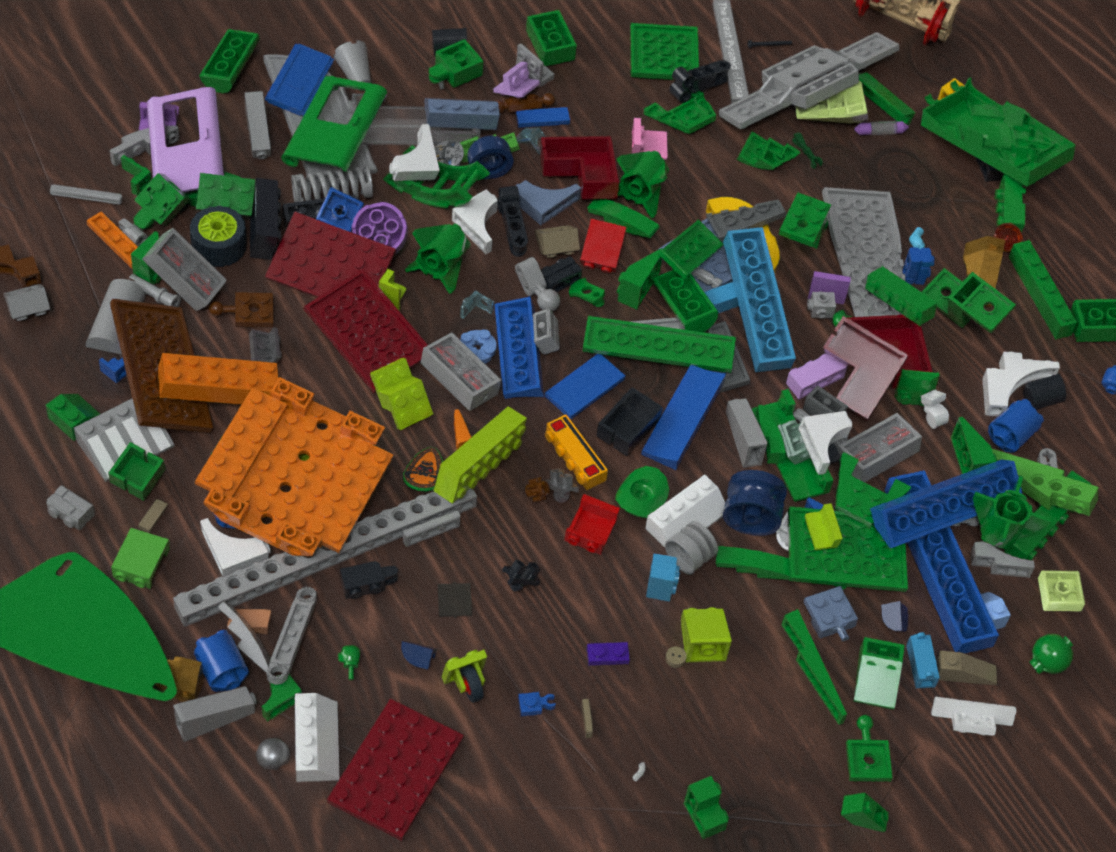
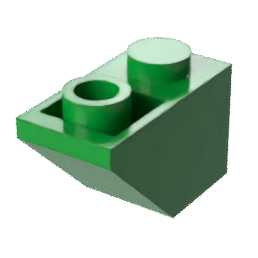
(864, 812)

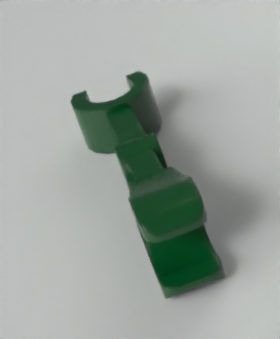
(799, 141)

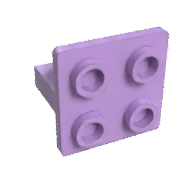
(517, 82)

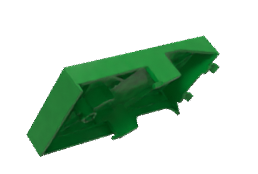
(997, 133)

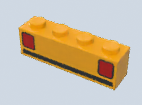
(576, 452)

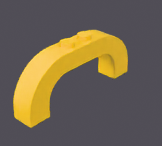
(716, 205)

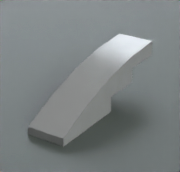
(250, 642)

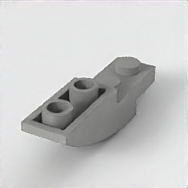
(138, 142)

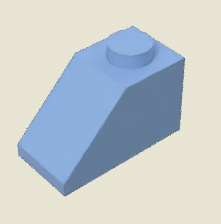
(996, 609)

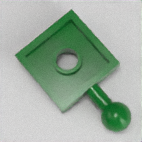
(876, 749)

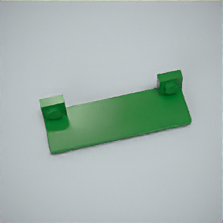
(801, 478)

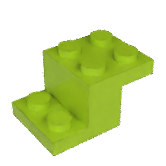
(401, 393)

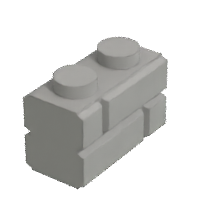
(546, 331)
(70, 508)

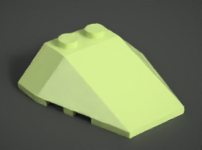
(843, 107)

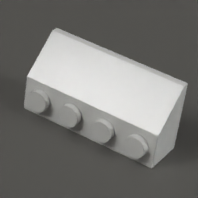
(697, 503)
(316, 738)

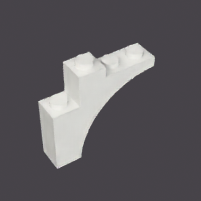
(1013, 373)

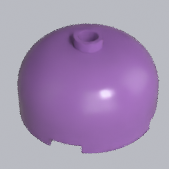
(381, 219)

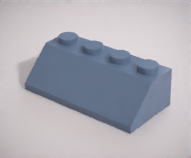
(461, 113)

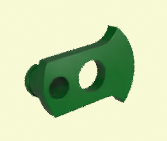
(595, 296)

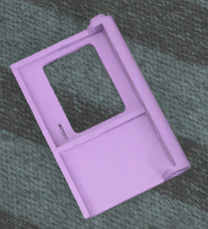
(186, 161)

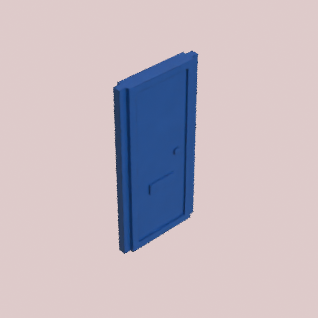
(299, 79)

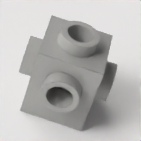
(822, 304)

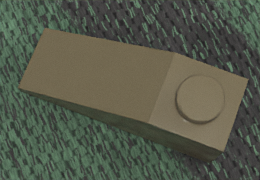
(965, 668)

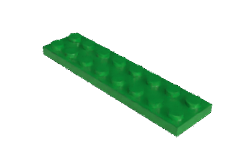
(659, 344)

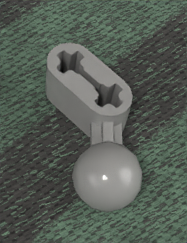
(534, 283)

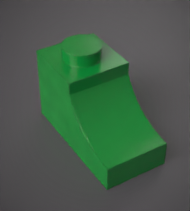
(281, 698)

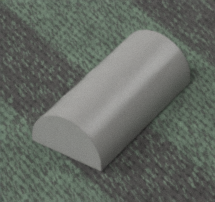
(103, 332)

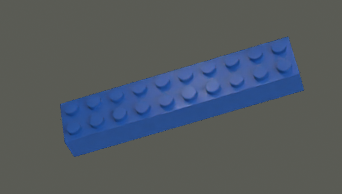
(950, 582)

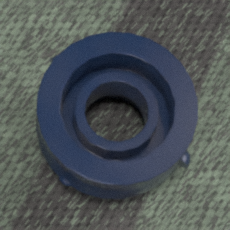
(493, 154)

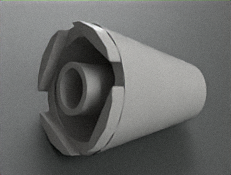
(354, 61)

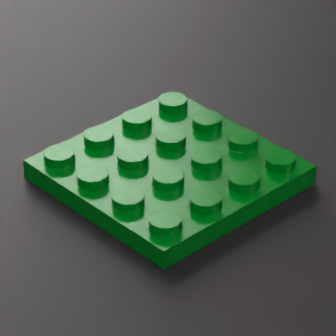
(661, 49)

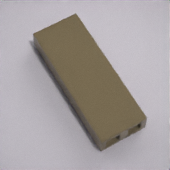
(153, 515)
(587, 718)

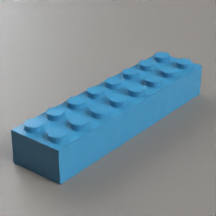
(759, 299)

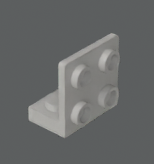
(535, 66)

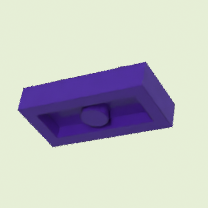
(608, 653)

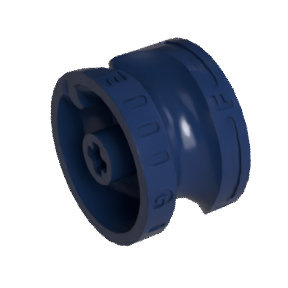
(755, 502)

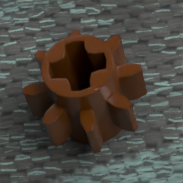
(537, 489)

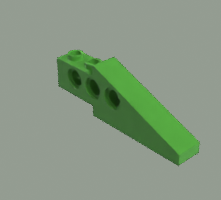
(1050, 486)

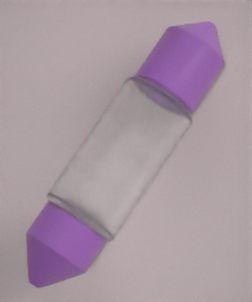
(881, 128)

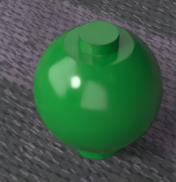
(1052, 654)

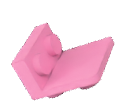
(648, 140)

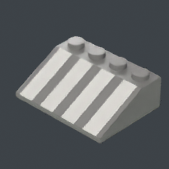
(110, 433)

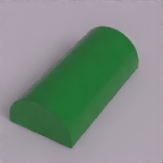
(229, 60)
(686, 301)

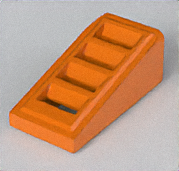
(461, 431)

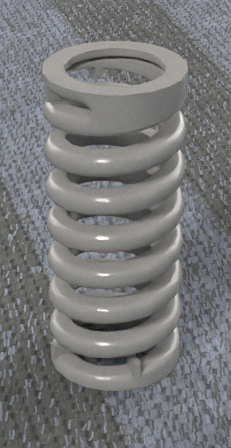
(364, 177)

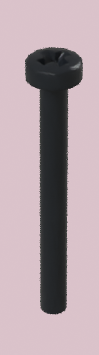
(767, 43)

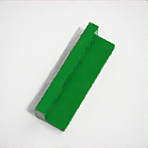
(886, 99)

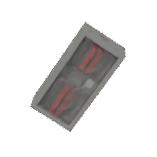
(184, 269)
(460, 371)
(882, 447)

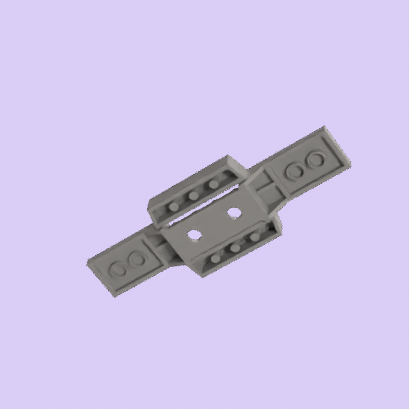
(783, 82)

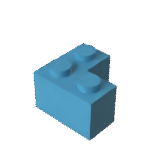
(663, 577)

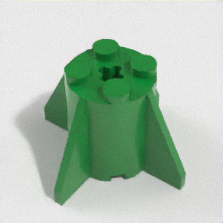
(643, 178)
(440, 253)
(1007, 517)

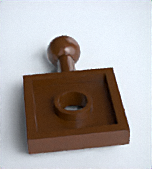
(243, 315)

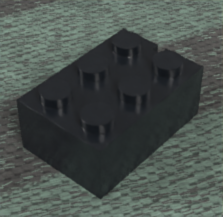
(629, 421)

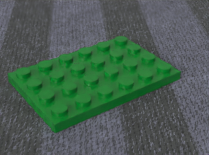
(858, 561)

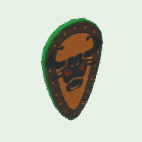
(423, 470)

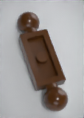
(531, 101)

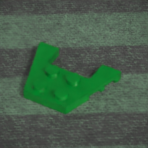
(685, 117)
(857, 497)

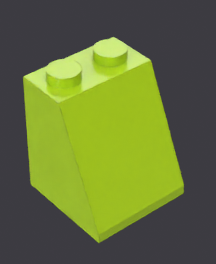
(705, 635)

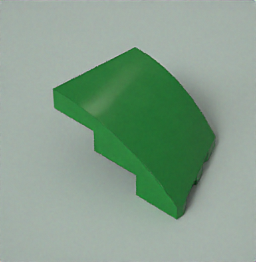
(765, 153)

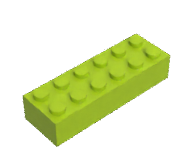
(480, 455)

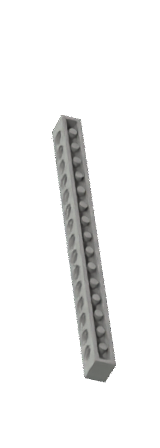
(321, 559)

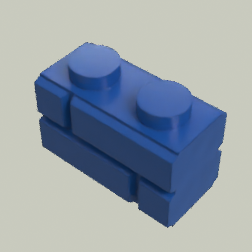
(918, 265)

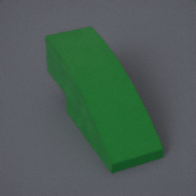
(775, 445)

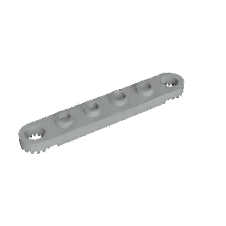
(291, 635)

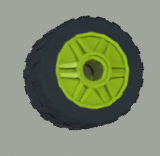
(219, 235)

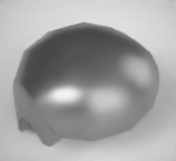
(272, 753)

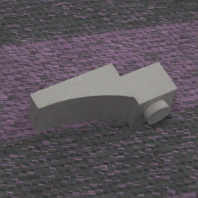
(1000, 563)

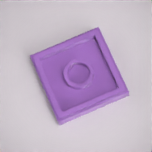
(830, 283)

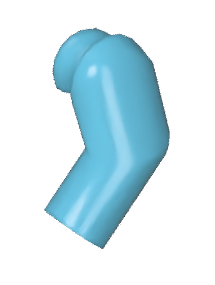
(916, 240)

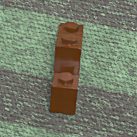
(23, 269)

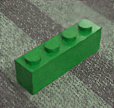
(901, 295)

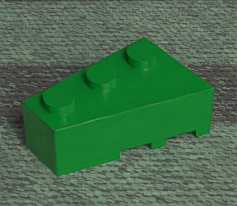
(1010, 202)

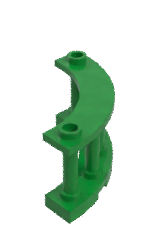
(442, 197)

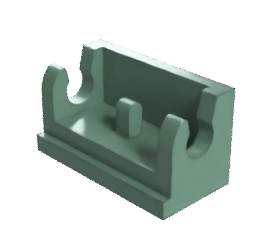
(793, 442)

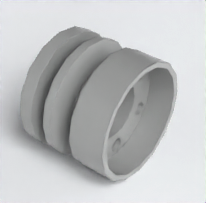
(692, 547)

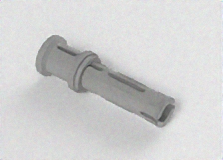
(160, 294)

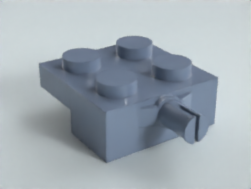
(831, 613)

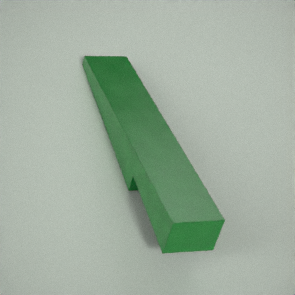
(812, 664)

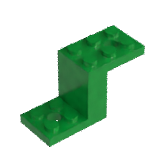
(806, 220)
(968, 300)

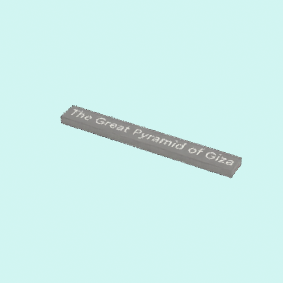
(730, 49)

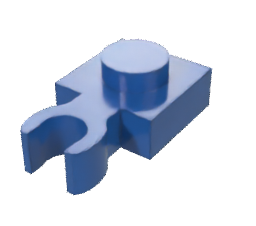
(532, 703)

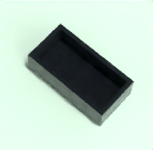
(265, 219)

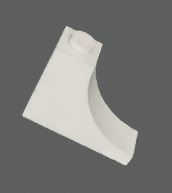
(419, 163)
(473, 217)
(820, 433)
(233, 552)

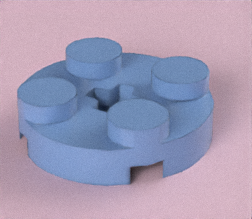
(481, 338)

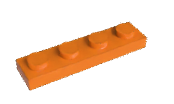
(112, 236)

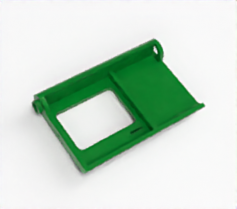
(330, 141)

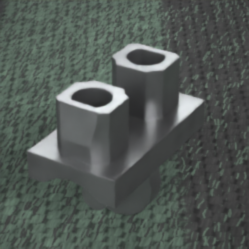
(561, 484)

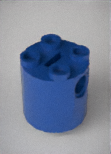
(1015, 426)
(221, 661)

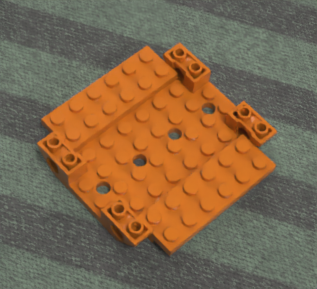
(262, 455)

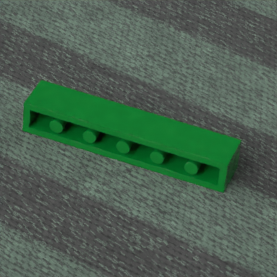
(1042, 290)
(1027, 546)

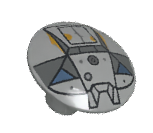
(449, 152)

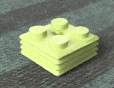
(1061, 591)

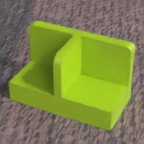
(391, 289)

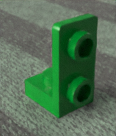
(141, 174)

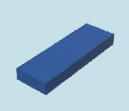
(542, 117)

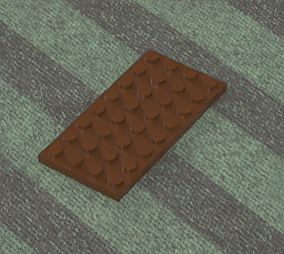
(143, 336)

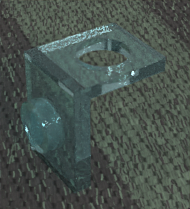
(531, 135)
(475, 299)

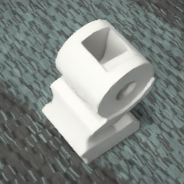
(936, 413)

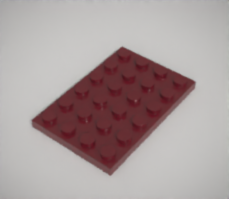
(320, 256)
(365, 326)
(395, 769)

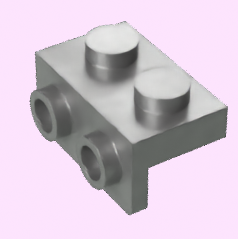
(265, 346)

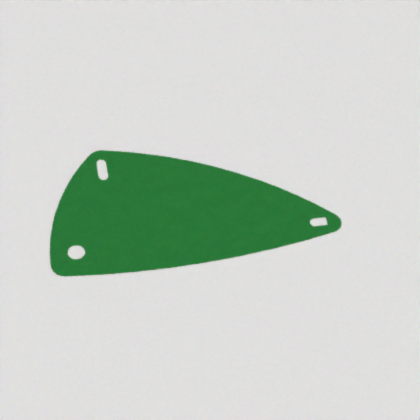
(83, 628)

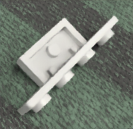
(973, 716)

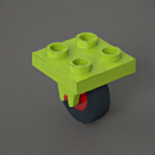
(467, 674)

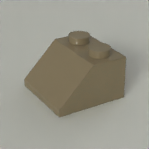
(557, 240)

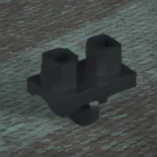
(522, 575)

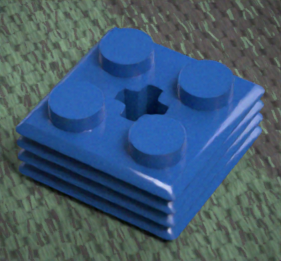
(338, 200)

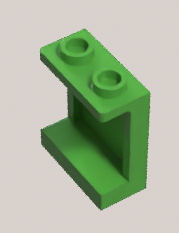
(139, 558)

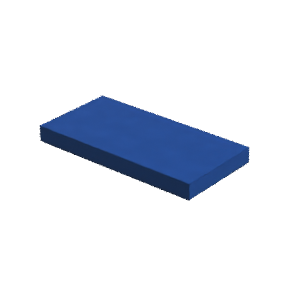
(584, 386)

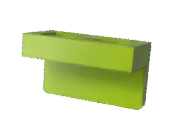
(824, 528)

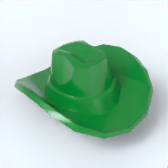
(643, 491)

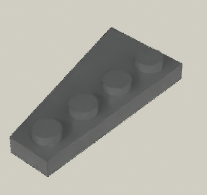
(745, 217)
(738, 375)

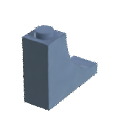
(545, 203)

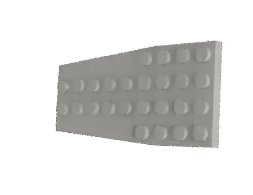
(864, 240)

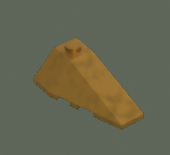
(984, 258)
(187, 678)

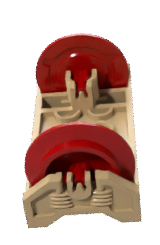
(924, 15)

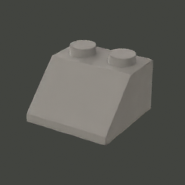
(27, 301)

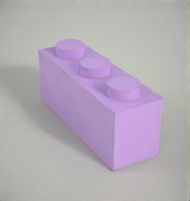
(817, 372)

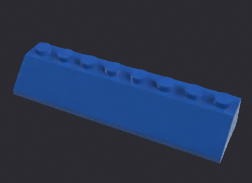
(941, 503)

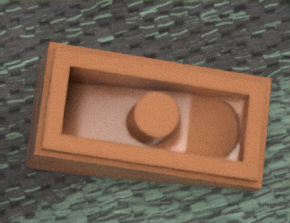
(257, 619)

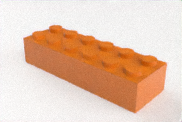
(213, 378)

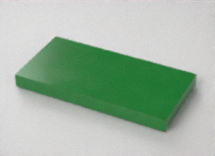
(691, 249)

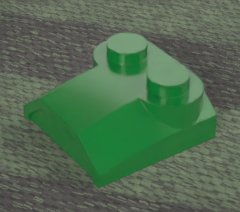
(913, 385)

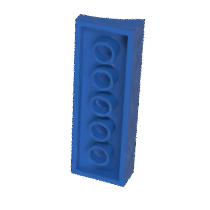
(517, 350)
(683, 416)

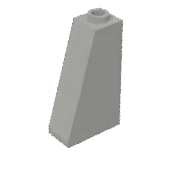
(257, 125)
(746, 433)
(213, 712)

